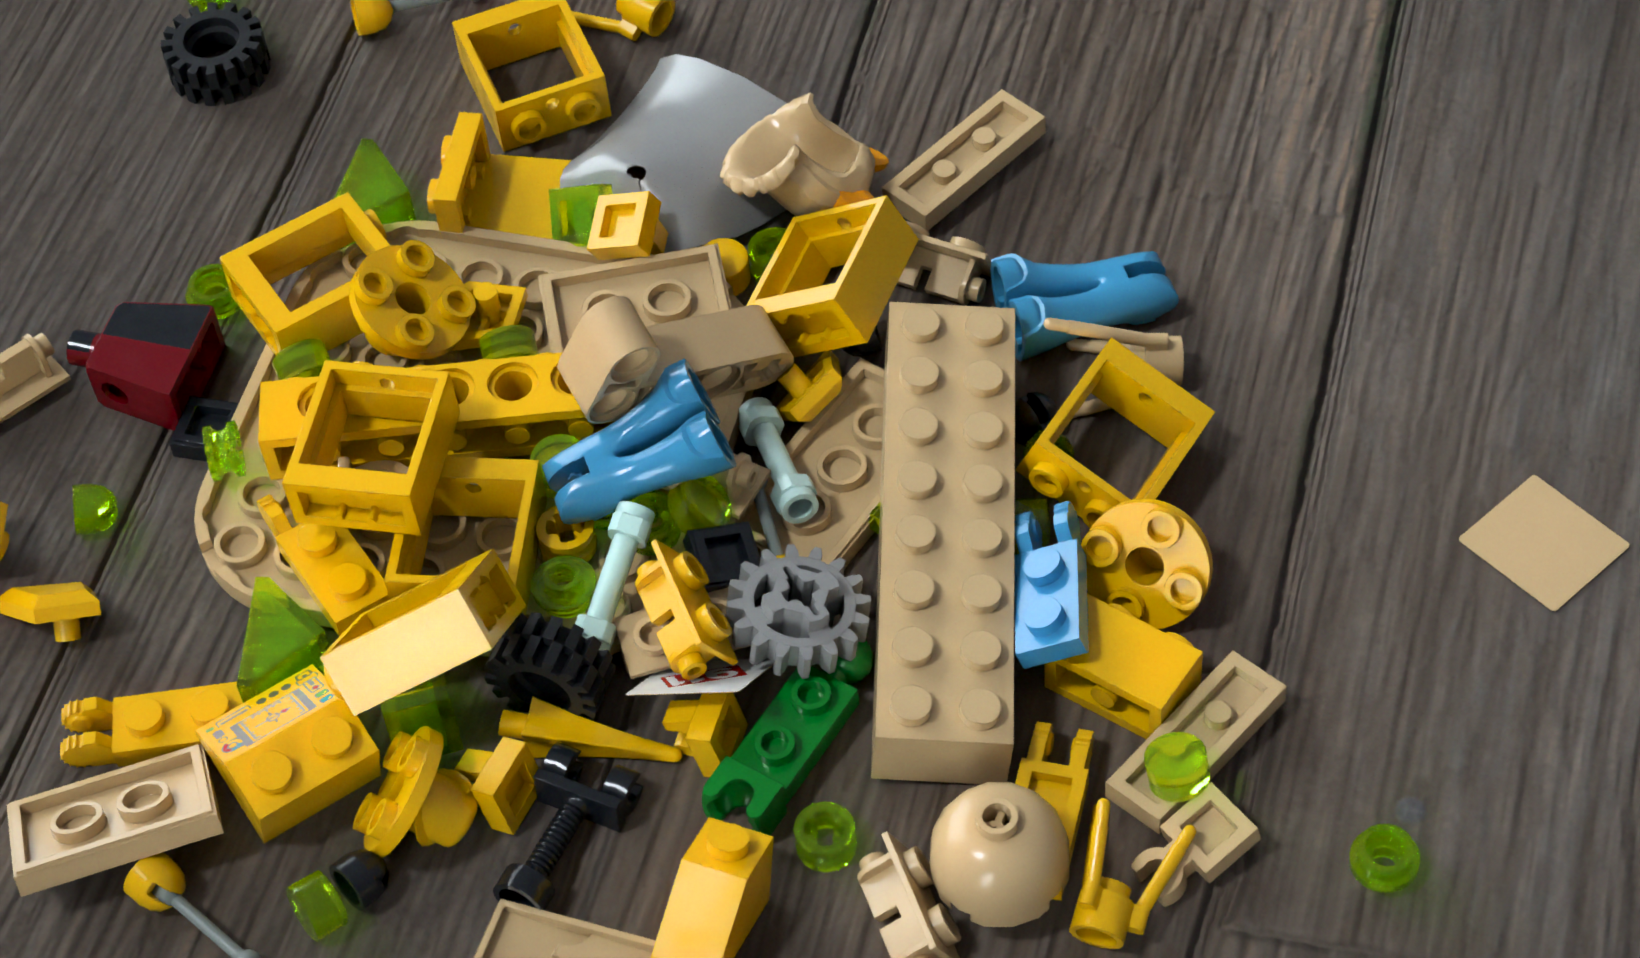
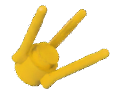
(637, 17)
(1104, 904)

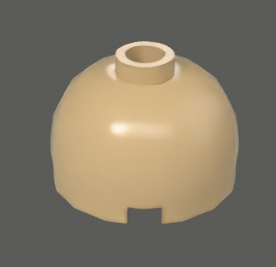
(999, 854)

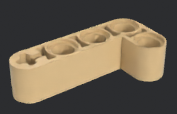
(618, 359)

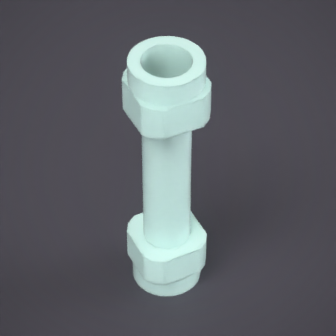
(792, 492)
(628, 530)

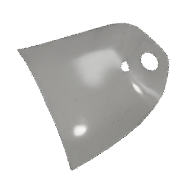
(680, 136)

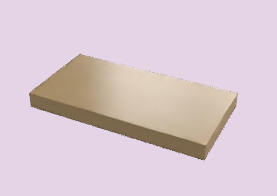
(844, 462)

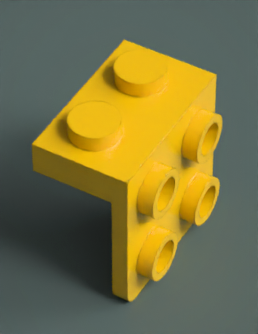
(489, 188)

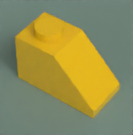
(716, 893)

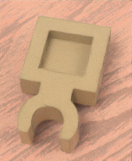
(1219, 841)

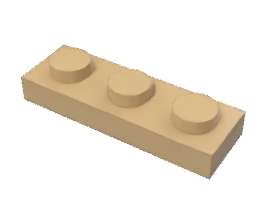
(964, 159)
(1219, 712)

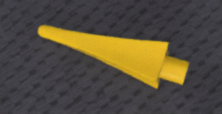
(552, 725)

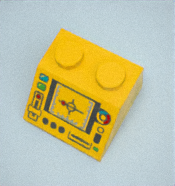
(290, 752)

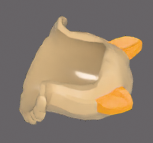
(801, 161)

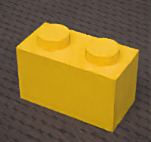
(1130, 672)

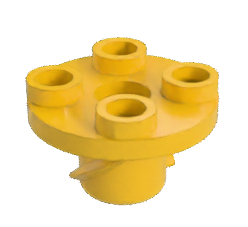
(410, 302)
(1148, 561)
(416, 797)

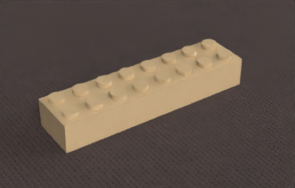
(946, 547)

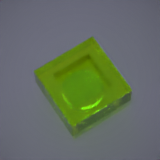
(574, 210)

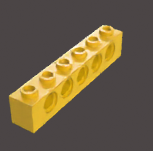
(501, 403)

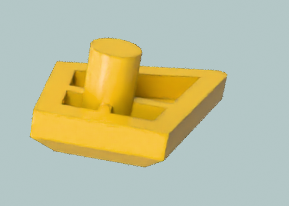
(495, 308)
(810, 390)
(52, 603)

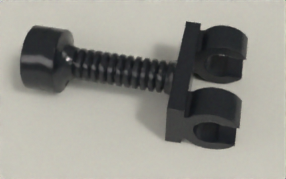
(559, 787)

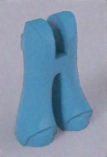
(1096, 292)
(654, 445)

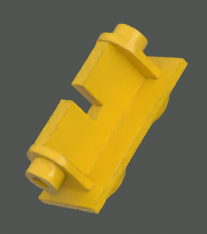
(677, 589)

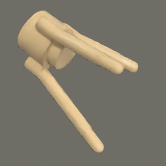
(1156, 349)

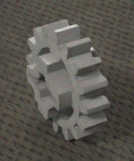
(797, 611)

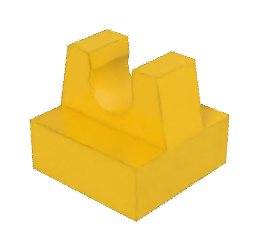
(627, 226)
(707, 728)
(502, 782)

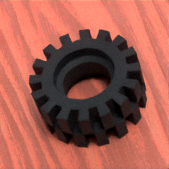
(221, 74)
(550, 665)

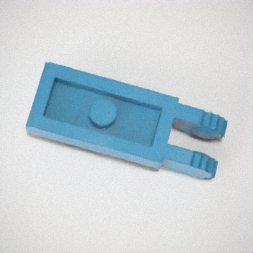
(1050, 590)

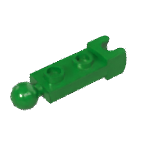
(786, 743)

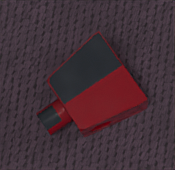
(150, 358)

